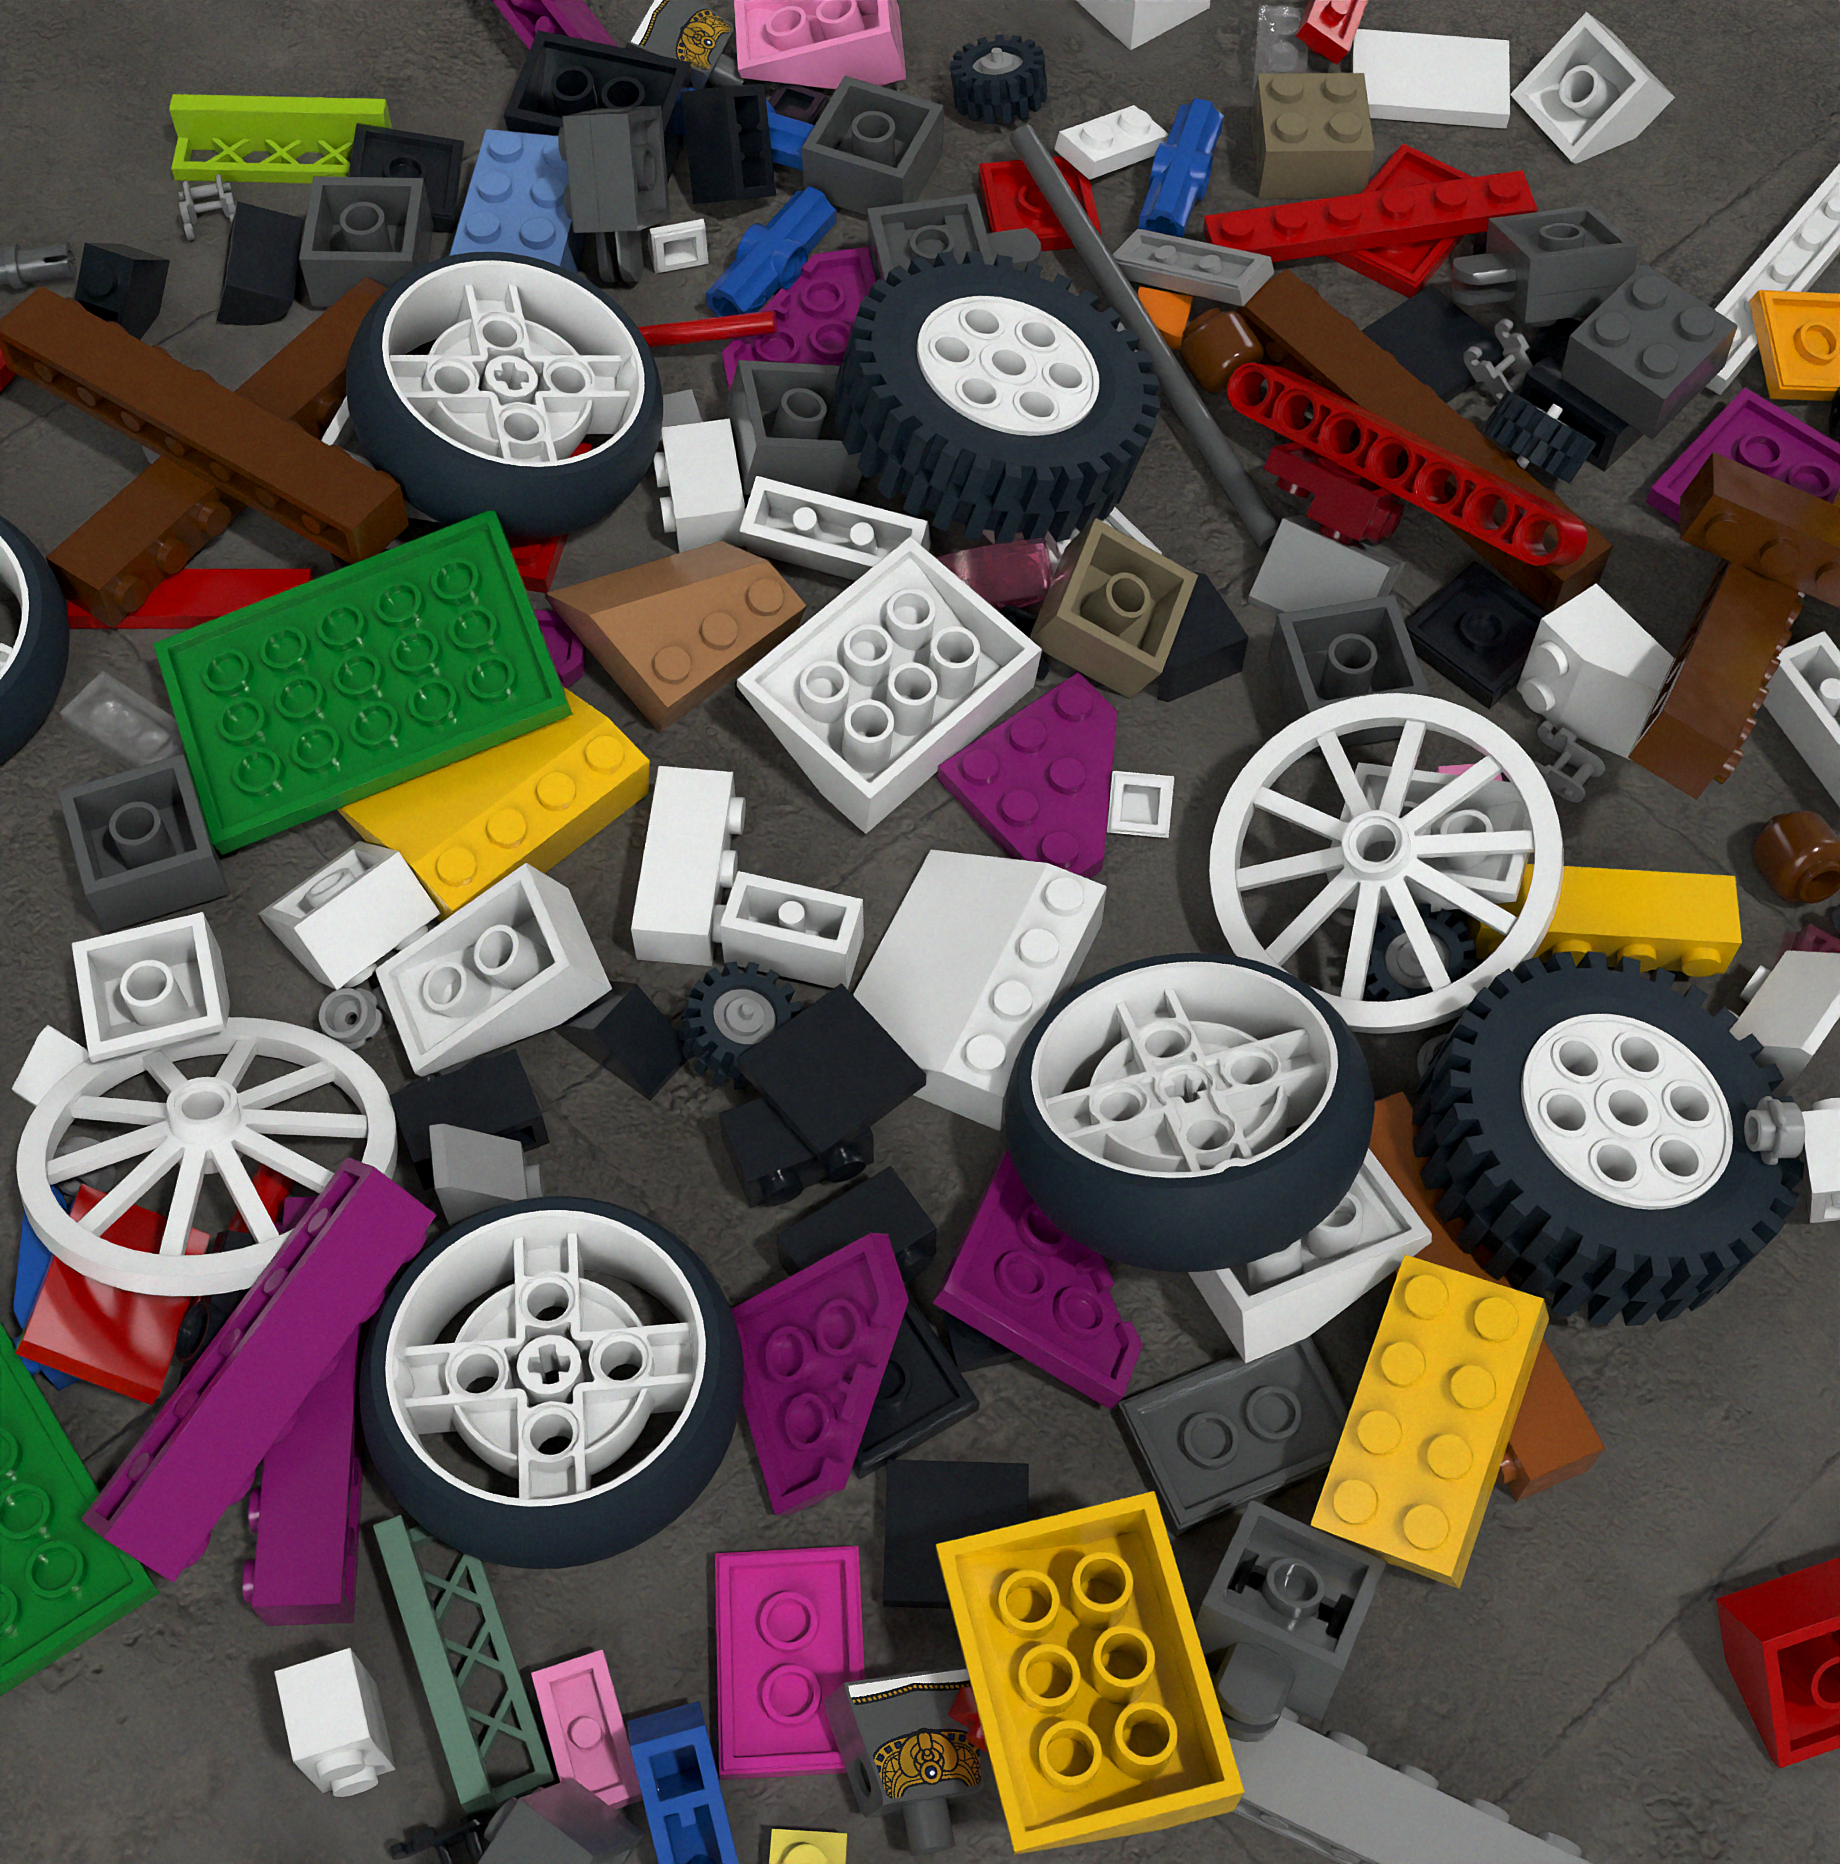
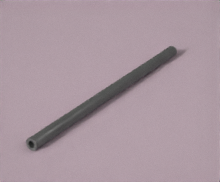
(1127, 304)

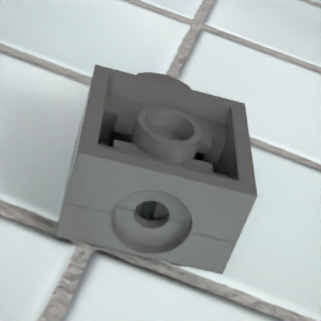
(615, 182)
(941, 226)
(1547, 264)
(1282, 1619)

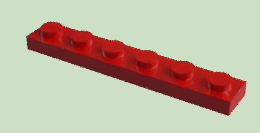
(1372, 217)

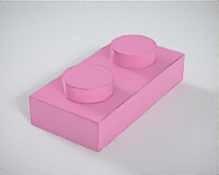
(588, 1728)

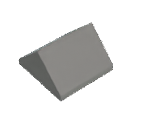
(1315, 571)

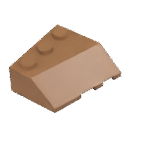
(681, 624)

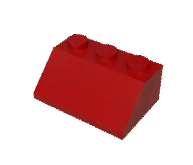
(1786, 1659)

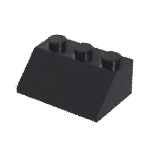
(582, 75)

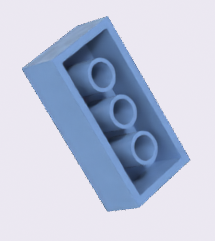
(519, 201)

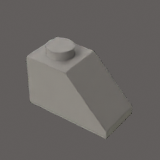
(479, 1171)

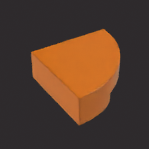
(1168, 312)

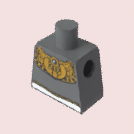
(691, 34)
(907, 1751)

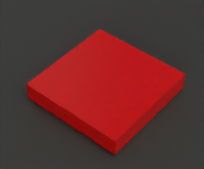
(1016, 202)

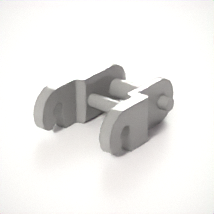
(189, 209)
(1515, 357)
(1573, 754)

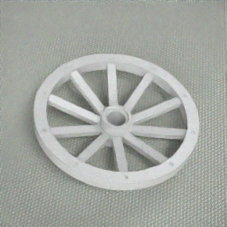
(1392, 874)
(207, 1133)

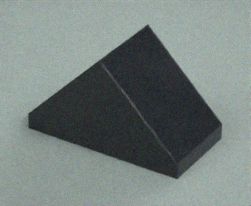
(1206, 646)
(627, 1038)

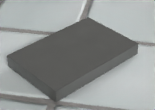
(1236, 1432)

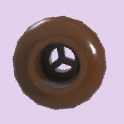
(1217, 346)
(1799, 857)

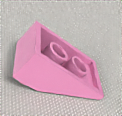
(819, 41)

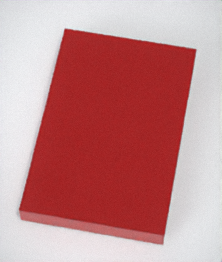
(1407, 265)
(102, 1330)

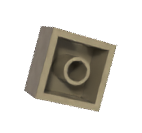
(1311, 135)
(1113, 608)

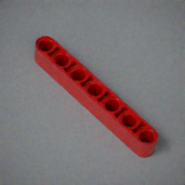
(1426, 470)

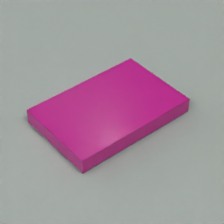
(782, 1647)

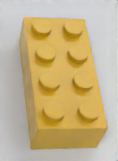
(1432, 1419)

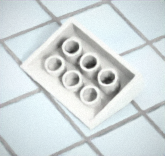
(890, 682)
(975, 969)

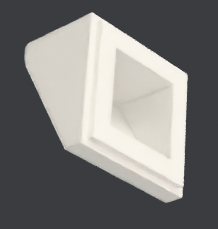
(678, 246)
(1140, 804)
(46, 1064)

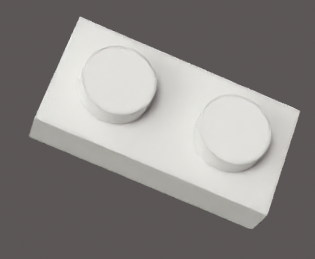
(1110, 141)

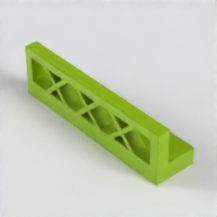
(271, 124)

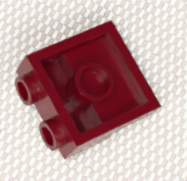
(1343, 502)

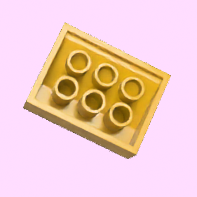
(507, 805)
(1089, 1676)

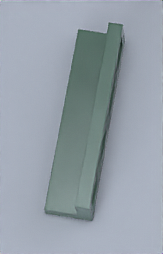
(439, 1676)

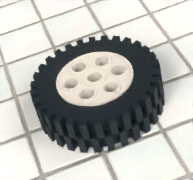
(994, 397)
(1602, 1138)

